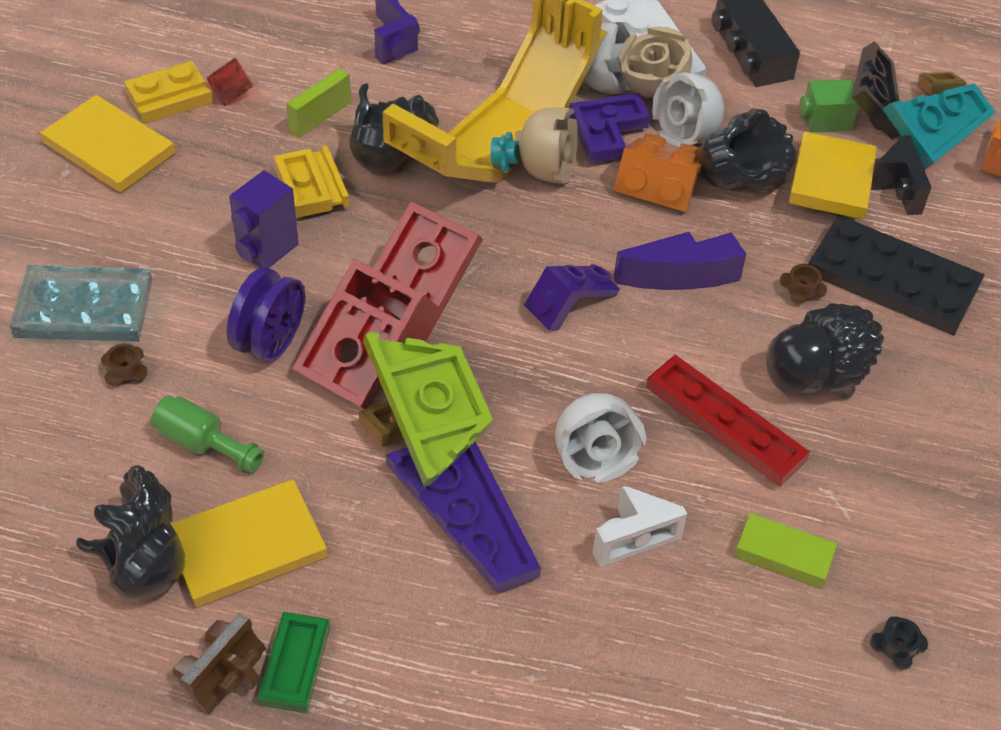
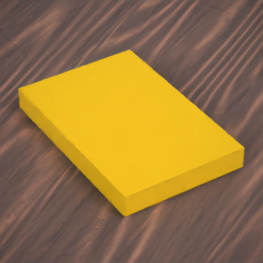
(108, 143)
(833, 175)
(247, 542)

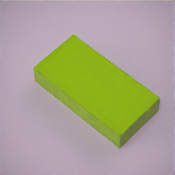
(318, 102)
(785, 550)

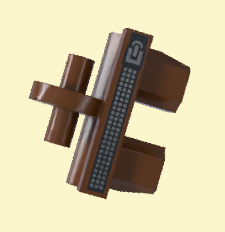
(224, 665)

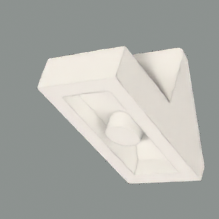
(643, 525)

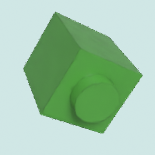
(829, 106)

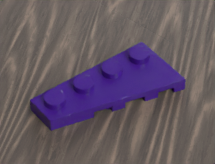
(473, 515)

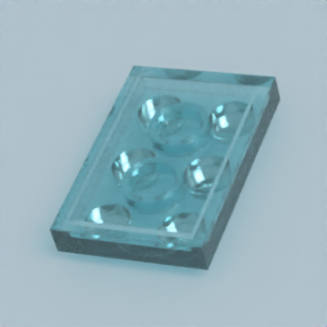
(82, 303)

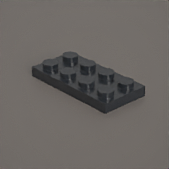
(896, 274)

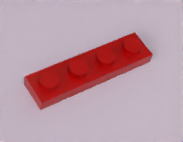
(728, 420)

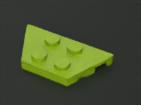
(430, 399)

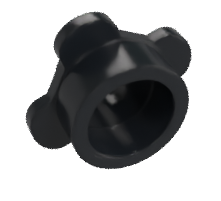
(905, 632)

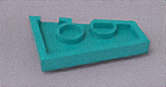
(940, 119)

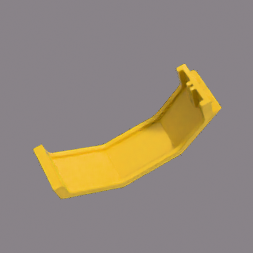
(543, 75)

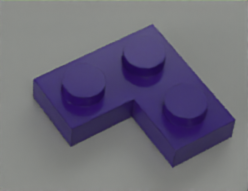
(604, 119)

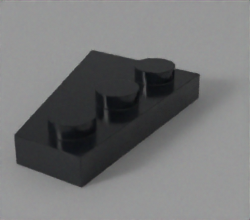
(876, 87)

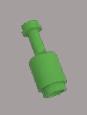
(200, 430)

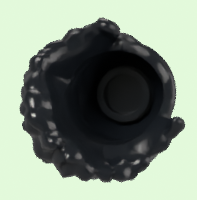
(367, 133)
(748, 153)
(825, 351)
(143, 546)

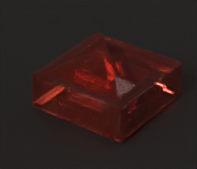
(229, 82)

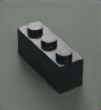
(756, 40)

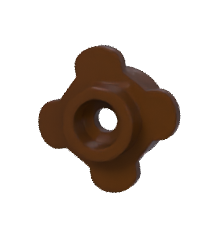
(803, 283)
(123, 364)

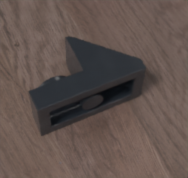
(904, 172)

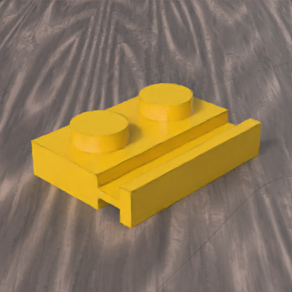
(168, 92)
(313, 180)

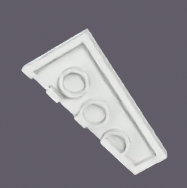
(643, 15)

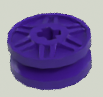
(266, 314)

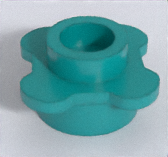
(504, 152)

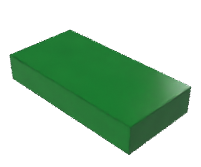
(294, 662)

